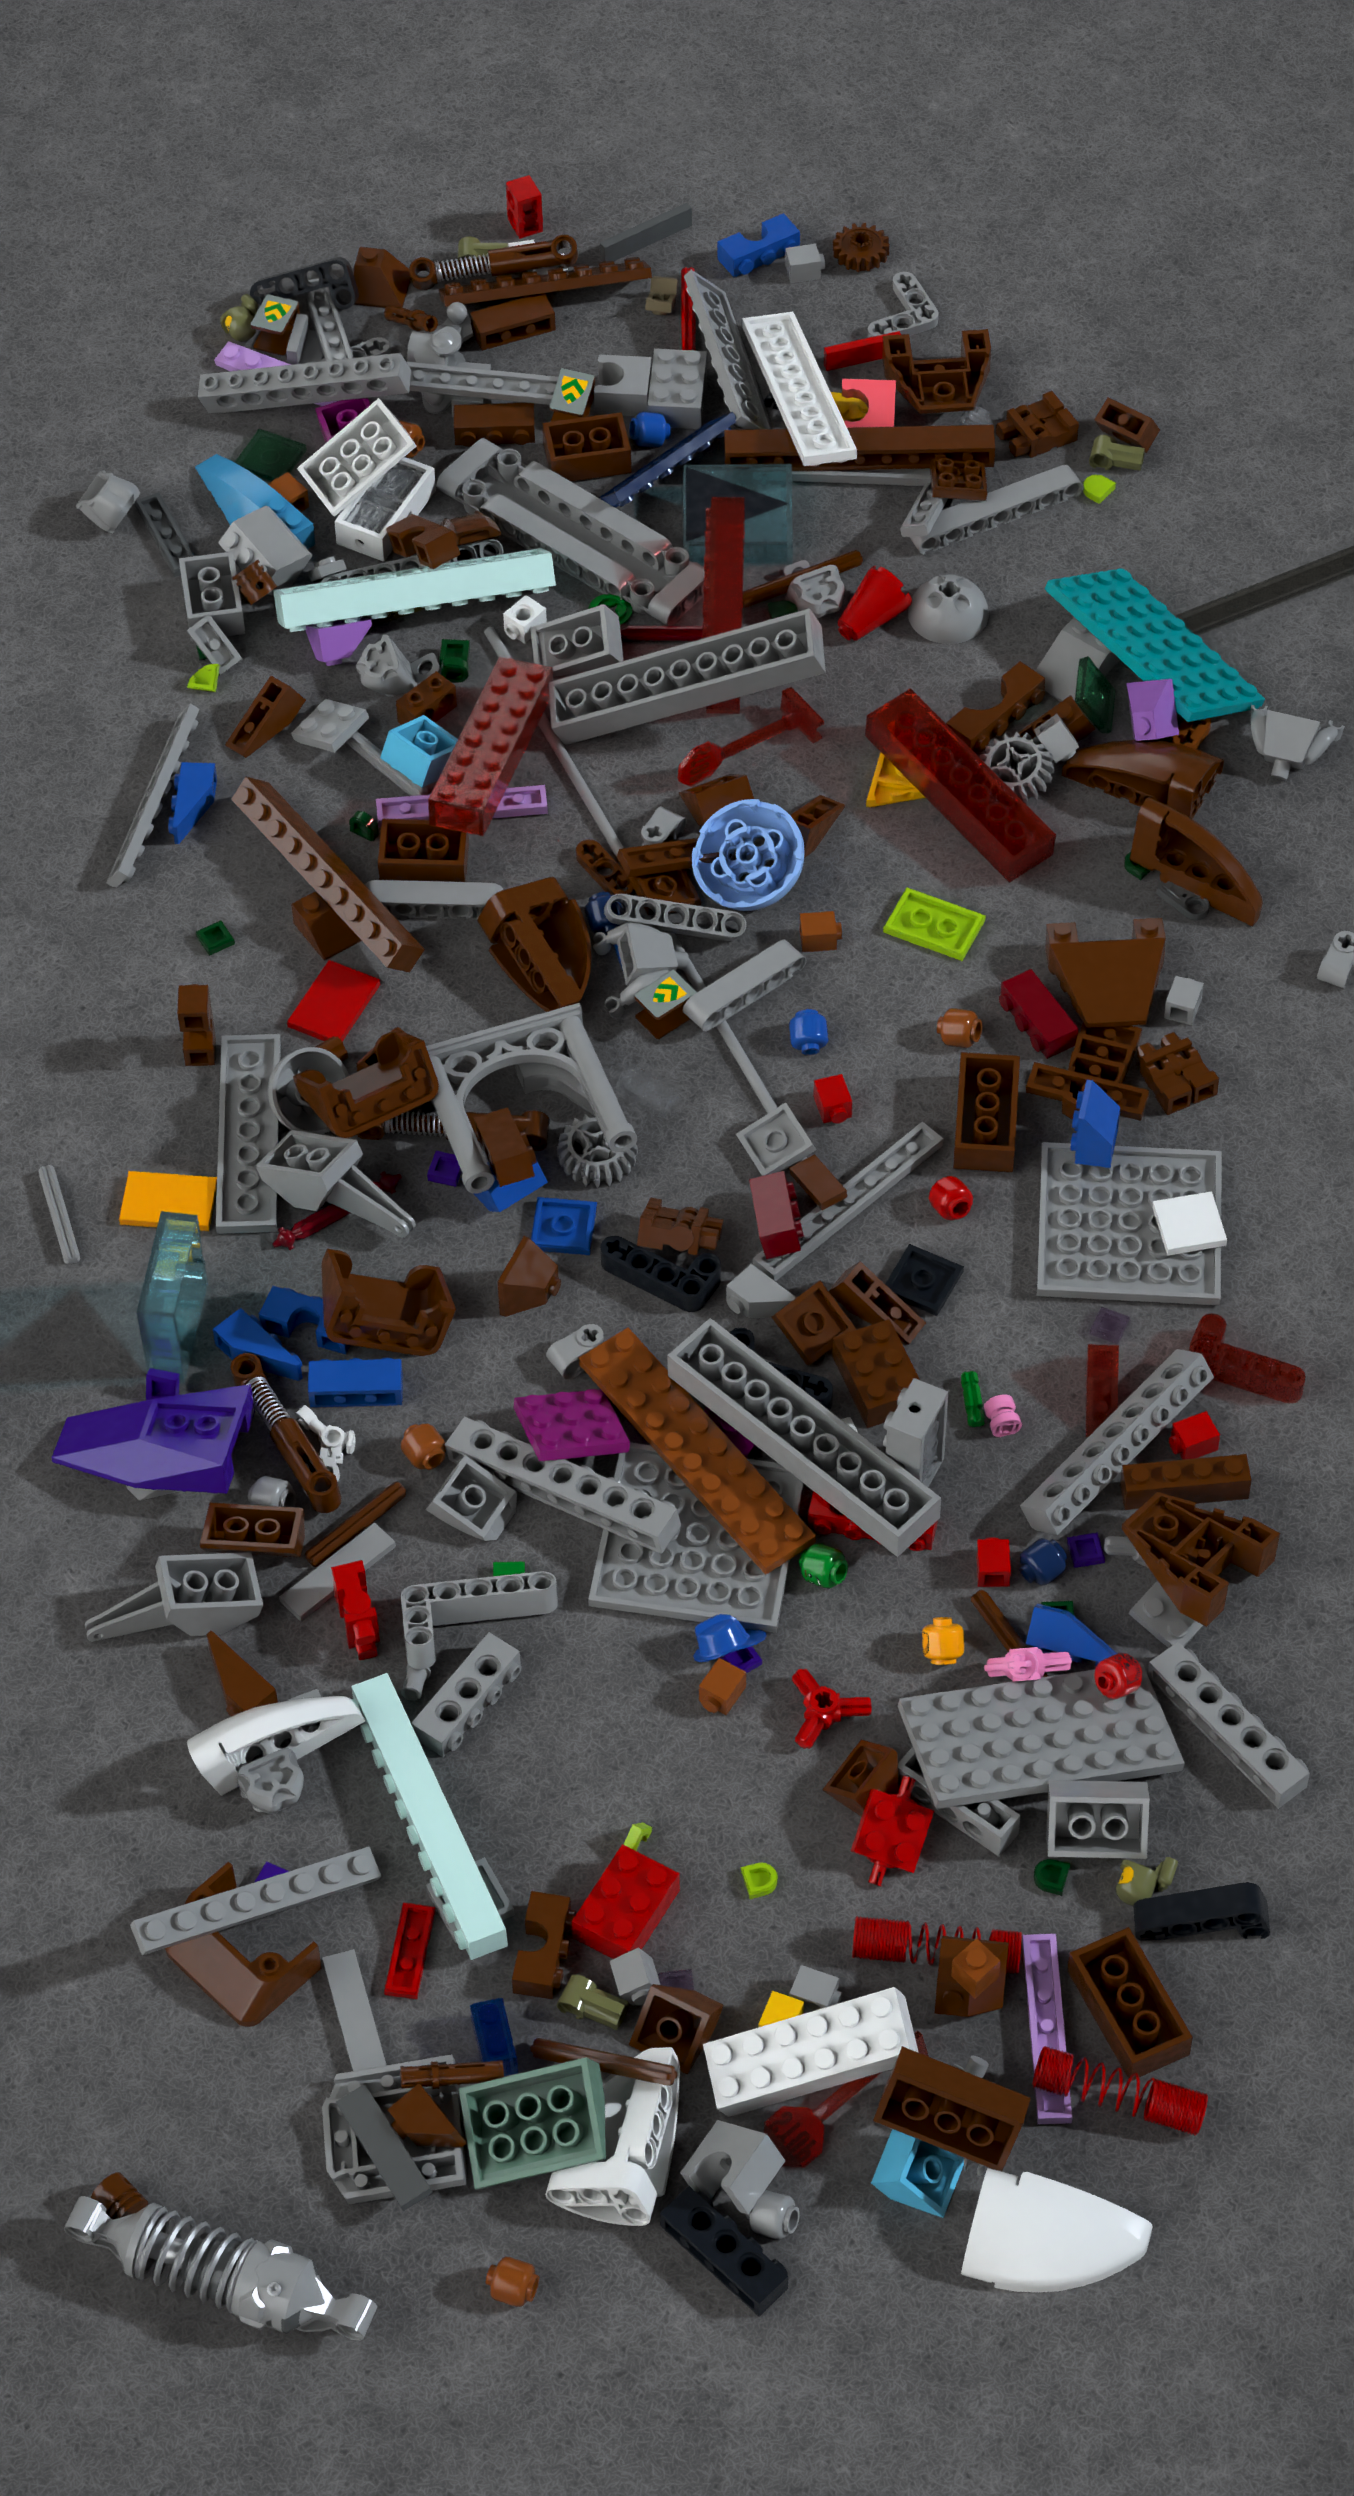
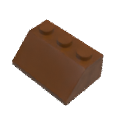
(253, 1530)

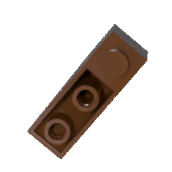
(1070, 714)

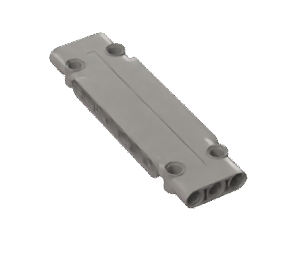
(578, 529)

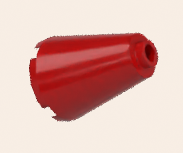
(873, 604)

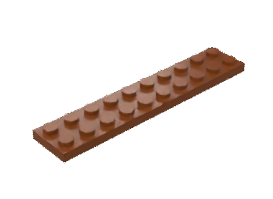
(697, 1451)

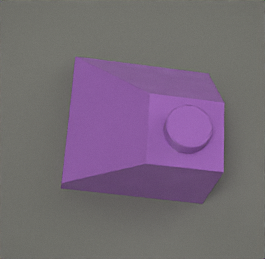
(337, 641)
(1152, 709)

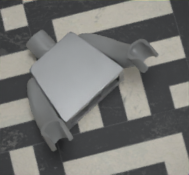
(1290, 739)
(644, 958)

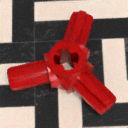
(822, 1718)

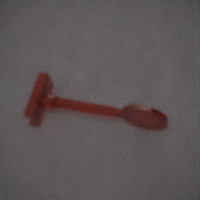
(707, 757)
(800, 2131)

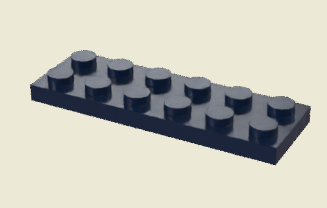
(663, 464)

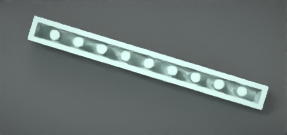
(429, 1817)

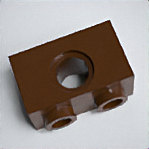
(1127, 424)

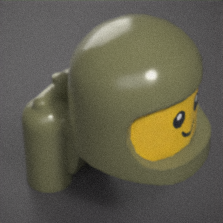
(238, 319)
(1140, 1881)

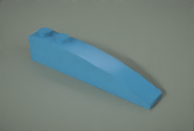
(242, 492)

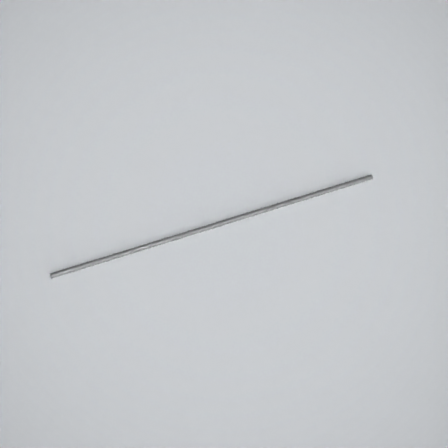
(615, 844)

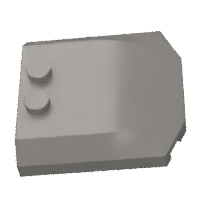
(346, 2157)

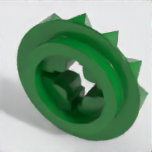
(622, 609)

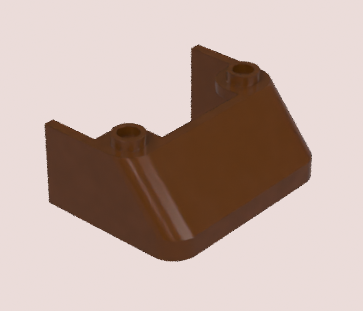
(240, 1988)

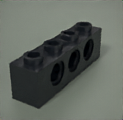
(754, 2291)

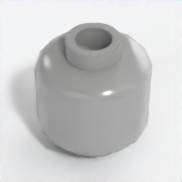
(272, 1492)
(774, 2215)

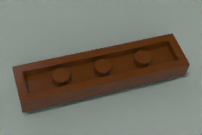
(660, 857)

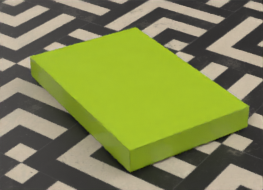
(934, 924)

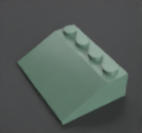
(534, 2122)

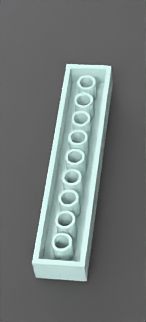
(414, 588)

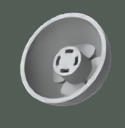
(948, 609)
(283, 1093)

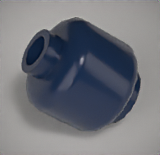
(595, 912)
(1042, 1561)

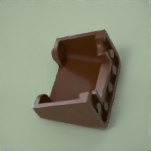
(376, 1093)
(383, 1312)

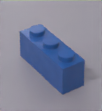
(355, 1382)

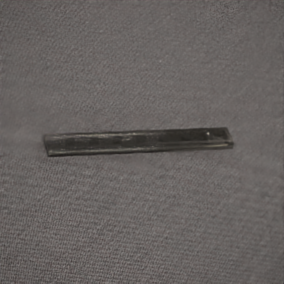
(1269, 592)

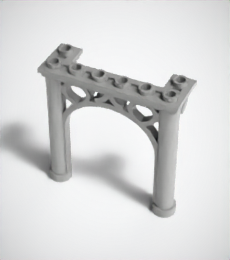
(504, 1048)

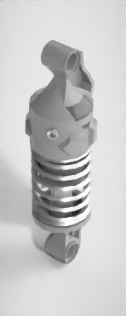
(252, 2278)

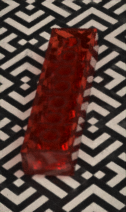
(724, 575)
(490, 746)
(960, 785)

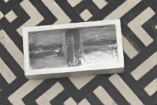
(390, 499)

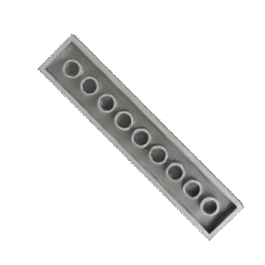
(687, 677)
(804, 1437)

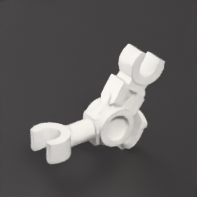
(332, 1439)

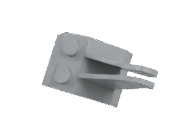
(323, 1168)
(192, 1593)

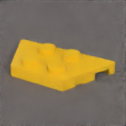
(890, 785)

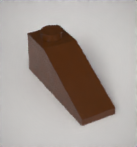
(266, 717)
(815, 820)
(875, 1302)
(239, 1681)

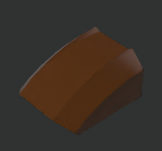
(472, 528)

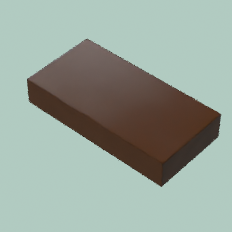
(818, 1182)

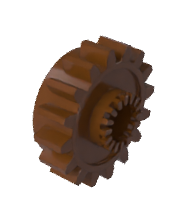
(861, 247)

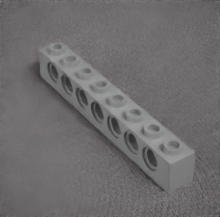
(304, 383)
(1116, 1441)
(571, 1497)

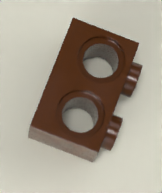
(430, 698)

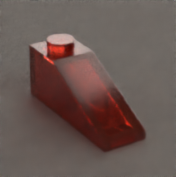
(1100, 1384)

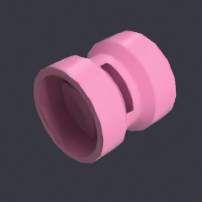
(1002, 1415)

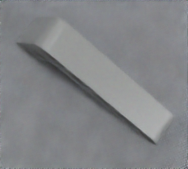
(470, 1602)

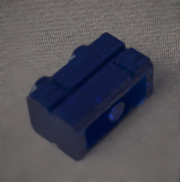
(494, 2034)

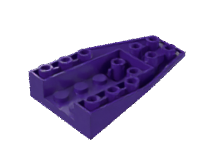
(161, 1441)

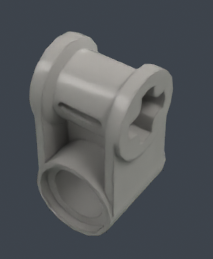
(663, 827)
(1339, 961)
(566, 1352)

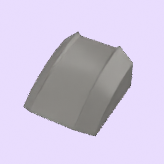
(474, 1501)

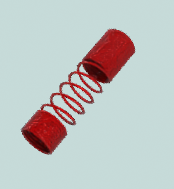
(888, 1941)
(1165, 2104)

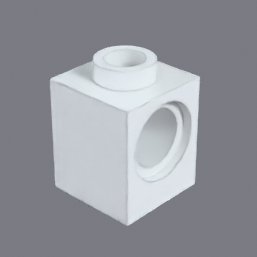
(521, 617)

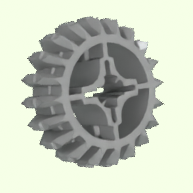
(1032, 763)
(598, 1160)

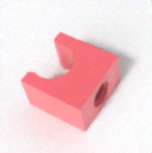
(879, 398)

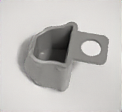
(108, 500)
(817, 590)
(388, 671)
(272, 1781)

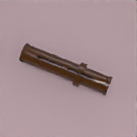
(419, 322)
(450, 2074)

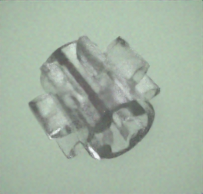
(976, 417)

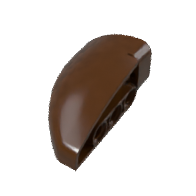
(1145, 770)
(1194, 860)
(540, 942)

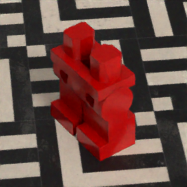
(356, 1609)

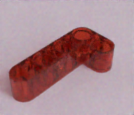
(1247, 1364)

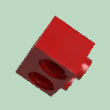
(524, 206)

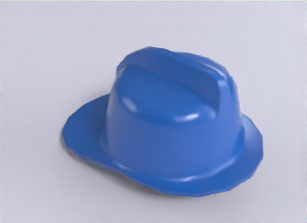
(723, 1635)

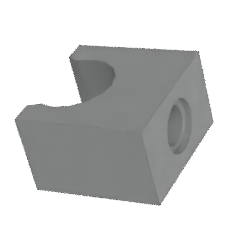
(628, 387)
(736, 2160)

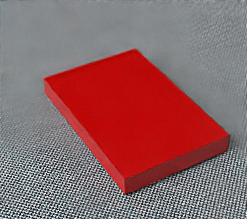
(333, 1002)

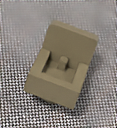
(662, 295)

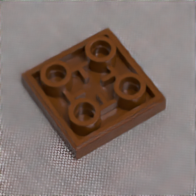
(958, 479)

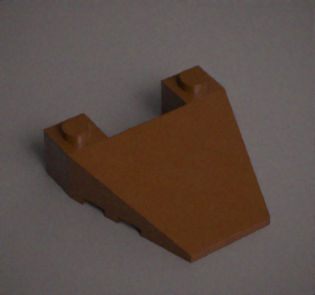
(939, 383)
(1110, 978)
(1193, 1546)

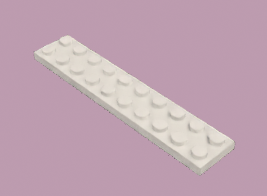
(799, 389)

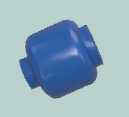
(649, 429)
(808, 1031)

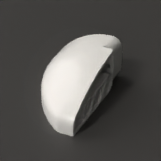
(261, 1730)
(638, 2151)
(1048, 2235)

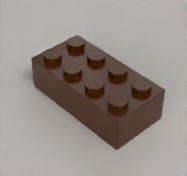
(986, 1112)
(1129, 2003)
(952, 2109)

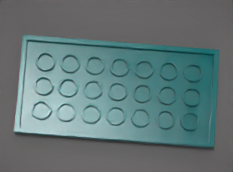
(1154, 642)

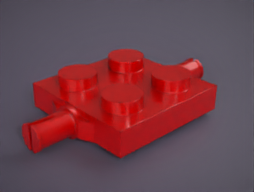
(892, 1831)

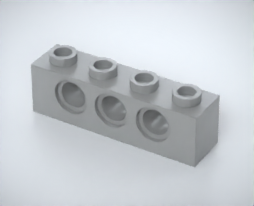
(488, 1656)
(986, 1822)

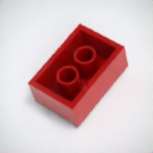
(625, 1904)

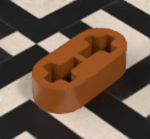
(1196, 735)

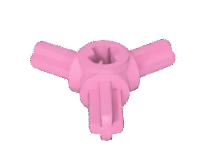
(1027, 1664)

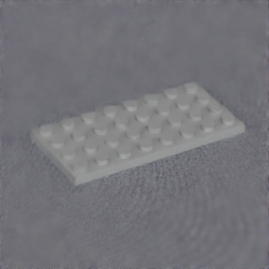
(1023, 1733)

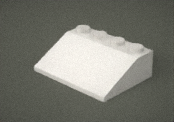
(357, 457)

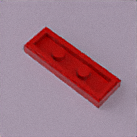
(854, 352)
(410, 1951)

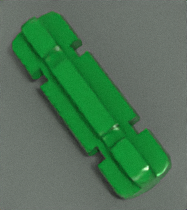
(972, 1399)

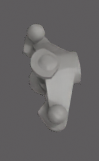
(441, 349)

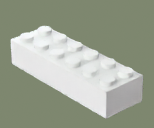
(809, 2052)

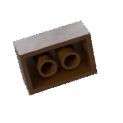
(587, 447)
(421, 852)
(873, 1369)

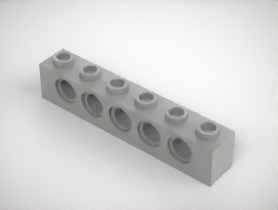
(1231, 1740)

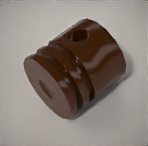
(250, 577)
(118, 2197)

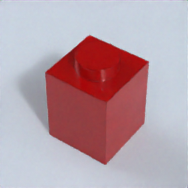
(832, 1099)
(1194, 1436)
(993, 1562)

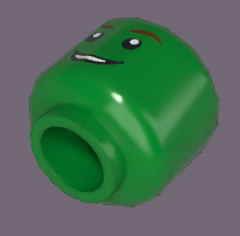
(823, 1566)

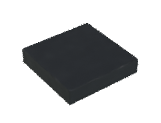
(924, 1279)

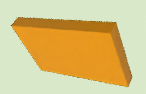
(151, 1193)

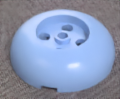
(736, 829)

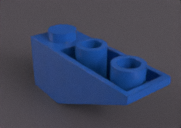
(194, 796)
(246, 1335)
(1061, 1631)

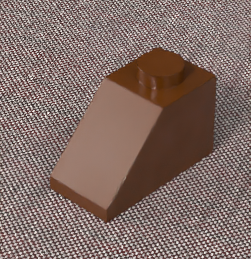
(423, 2121)

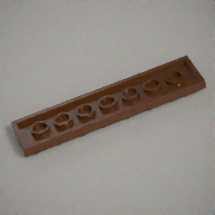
(555, 280)

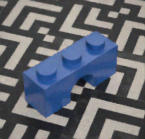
(742, 255)
(287, 1309)

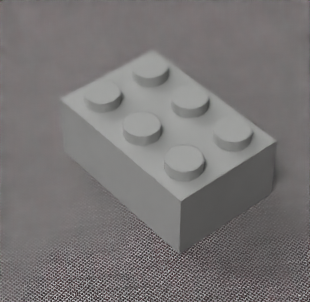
(678, 386)
(211, 591)
(1097, 1819)

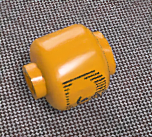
(943, 1641)

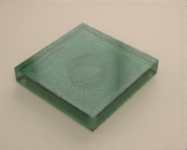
(270, 455)
(1095, 695)

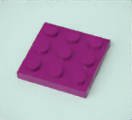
(571, 1425)

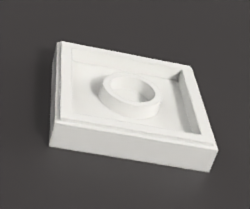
(1189, 1223)

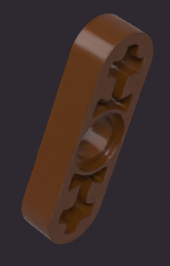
(603, 860)

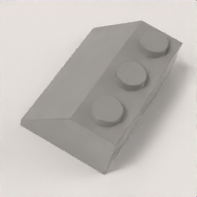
(267, 539)

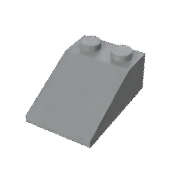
(578, 641)
(1062, 659)

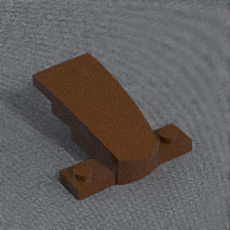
(1099, 1056)

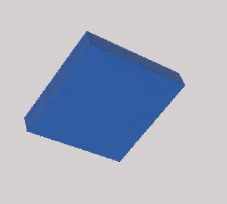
(564, 1225)

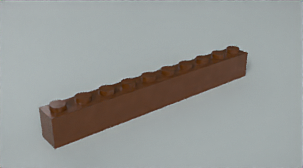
(876, 447)
(328, 875)

